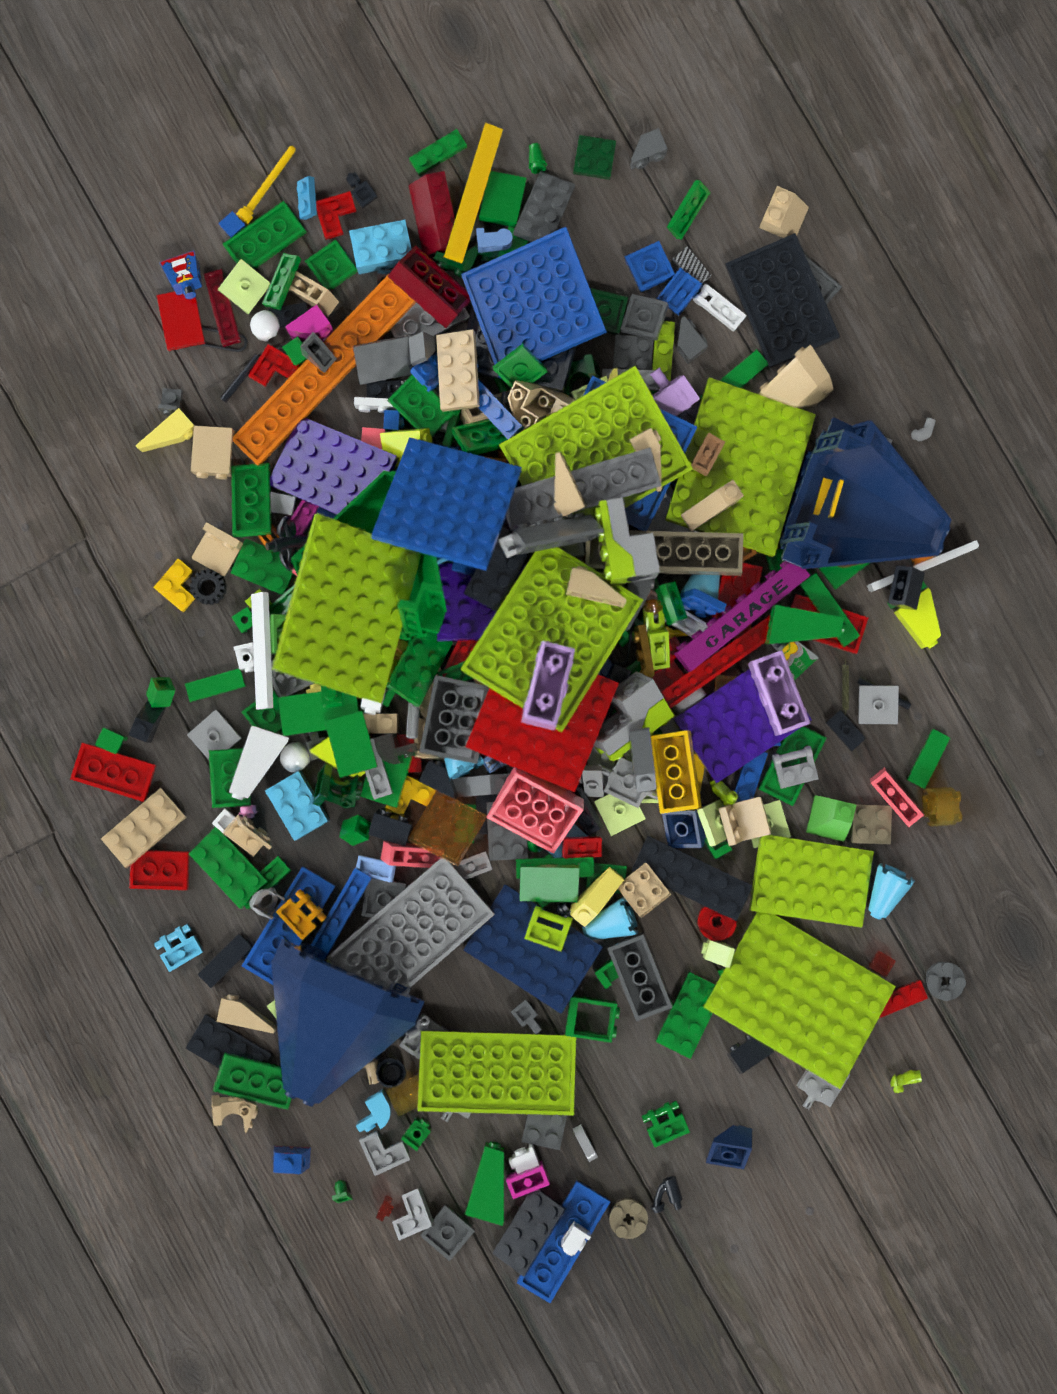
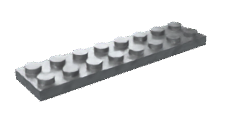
(596, 483)

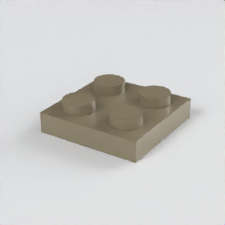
(871, 824)

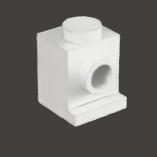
(241, 651)
(524, 1159)
(575, 1239)

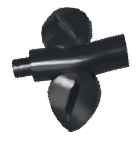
(287, 542)

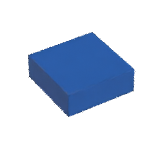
(231, 224)

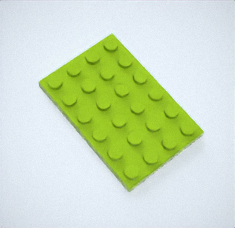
(811, 880)

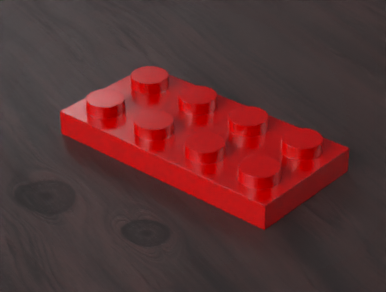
(734, 586)
(858, 621)
(113, 772)

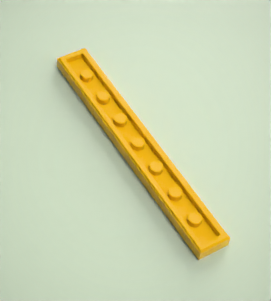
(473, 193)

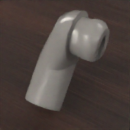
(924, 433)
(421, 1025)

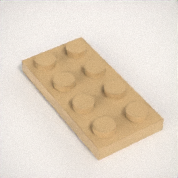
(457, 370)
(143, 828)

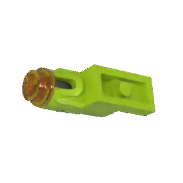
(657, 633)

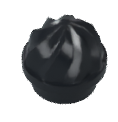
(564, 909)

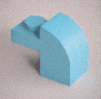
(380, 1109)

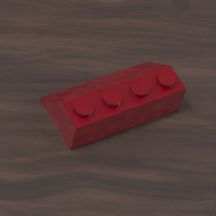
(432, 212)
(430, 286)

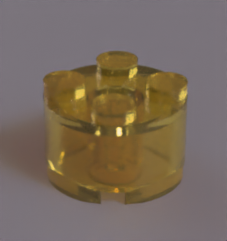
(942, 806)

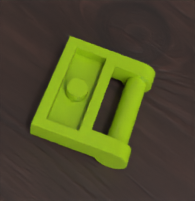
(547, 935)

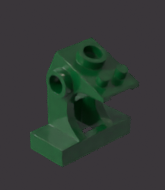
(582, 369)
(326, 782)

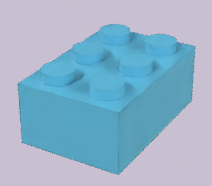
(380, 246)
(295, 805)

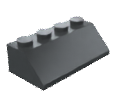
(640, 976)

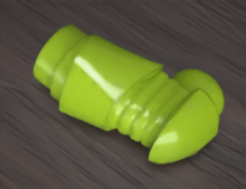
(726, 795)
(907, 1077)

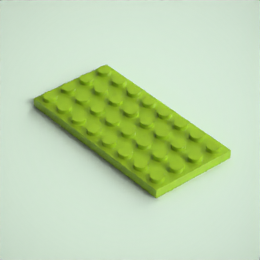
(496, 1073)

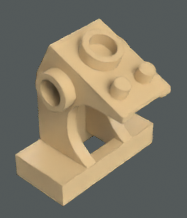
(232, 1105)

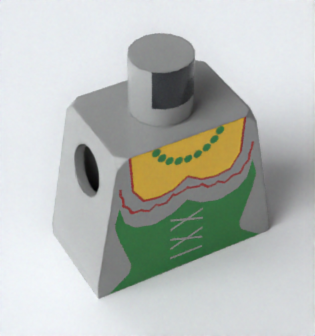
(798, 657)

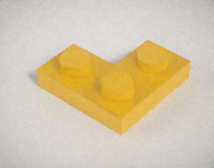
(171, 585)
(413, 790)

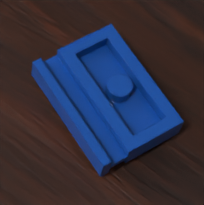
(680, 291)
(427, 372)

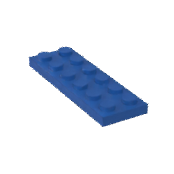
(264, 949)
(553, 1264)

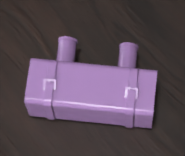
(673, 395)
(548, 685)
(779, 693)

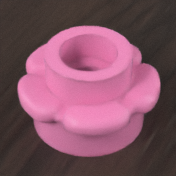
(248, 811)

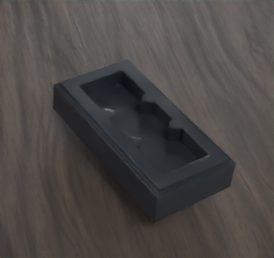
(289, 313)
(845, 730)

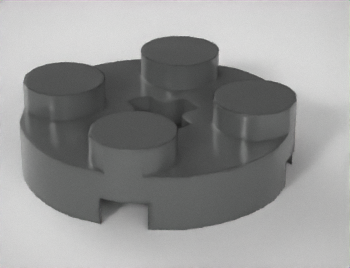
(945, 992)

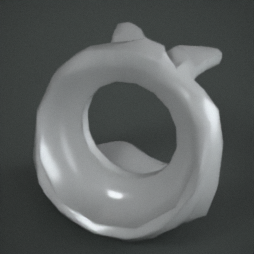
(256, 901)

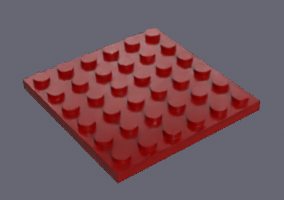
(537, 750)

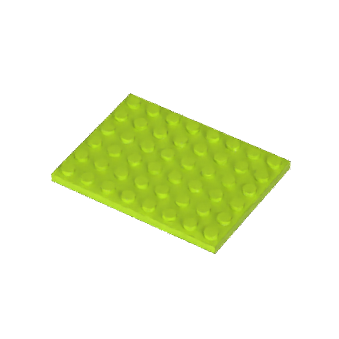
(596, 431)
(759, 453)
(346, 610)
(543, 612)
(800, 997)

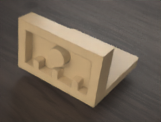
(217, 550)
(744, 820)
(247, 835)
(643, 890)

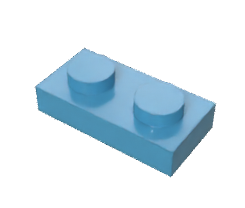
(306, 198)

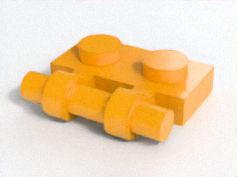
(295, 916)

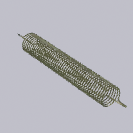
(845, 691)

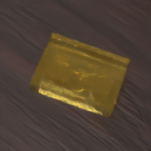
(405, 1096)

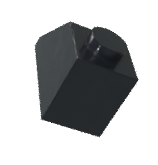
(147, 722)
(436, 777)

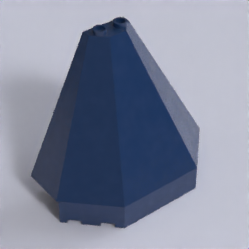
(880, 509)
(331, 1021)

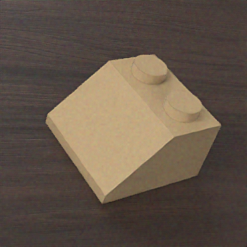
(784, 213)

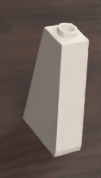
(256, 758)

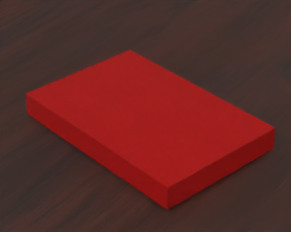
(180, 321)
(161, 870)

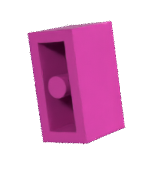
(527, 1181)

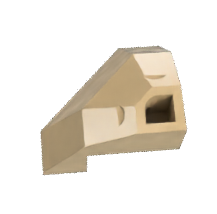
(801, 382)
(534, 402)

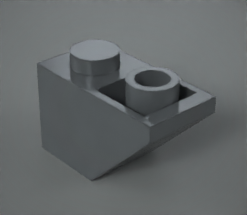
(649, 148)
(689, 342)

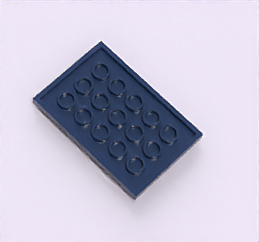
(533, 967)

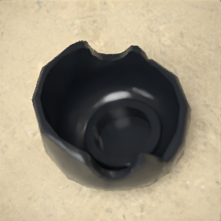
(391, 1072)

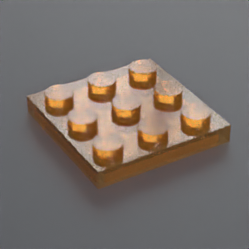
(447, 828)

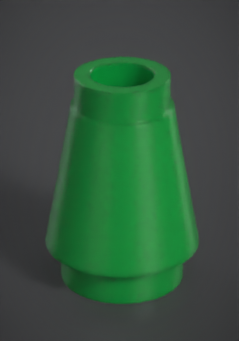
(536, 159)

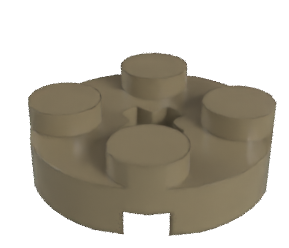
(637, 1225)

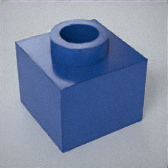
(393, 420)

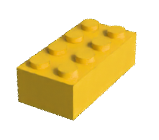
(675, 772)

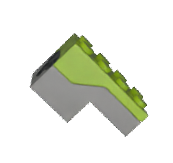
(625, 556)
(637, 707)

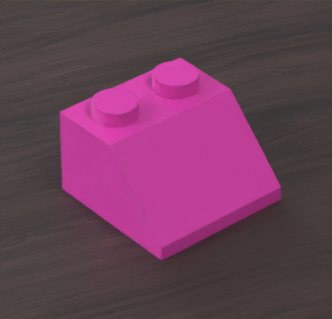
(310, 322)

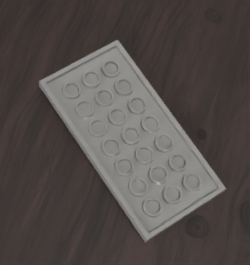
(414, 929)

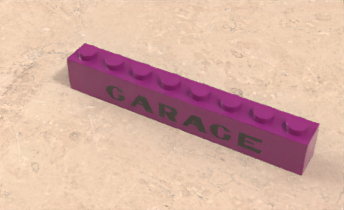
(741, 615)

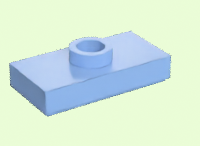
(376, 868)

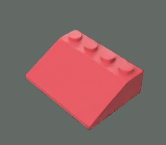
(536, 809)

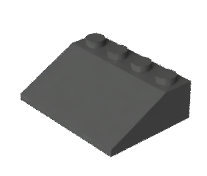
(555, 534)
(451, 718)

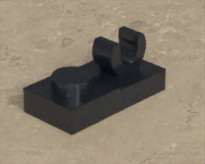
(382, 389)

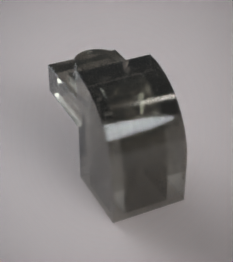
(390, 750)

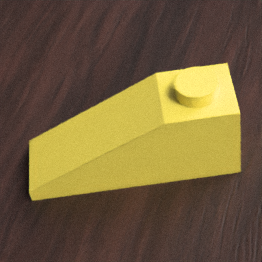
(170, 431)
(595, 897)

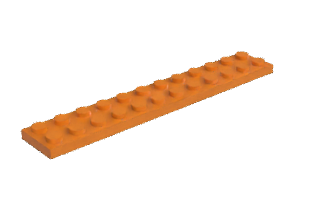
(309, 384)

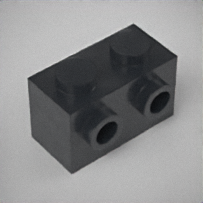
(906, 587)
(391, 826)
(748, 1054)

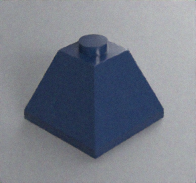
(684, 829)
(731, 1147)

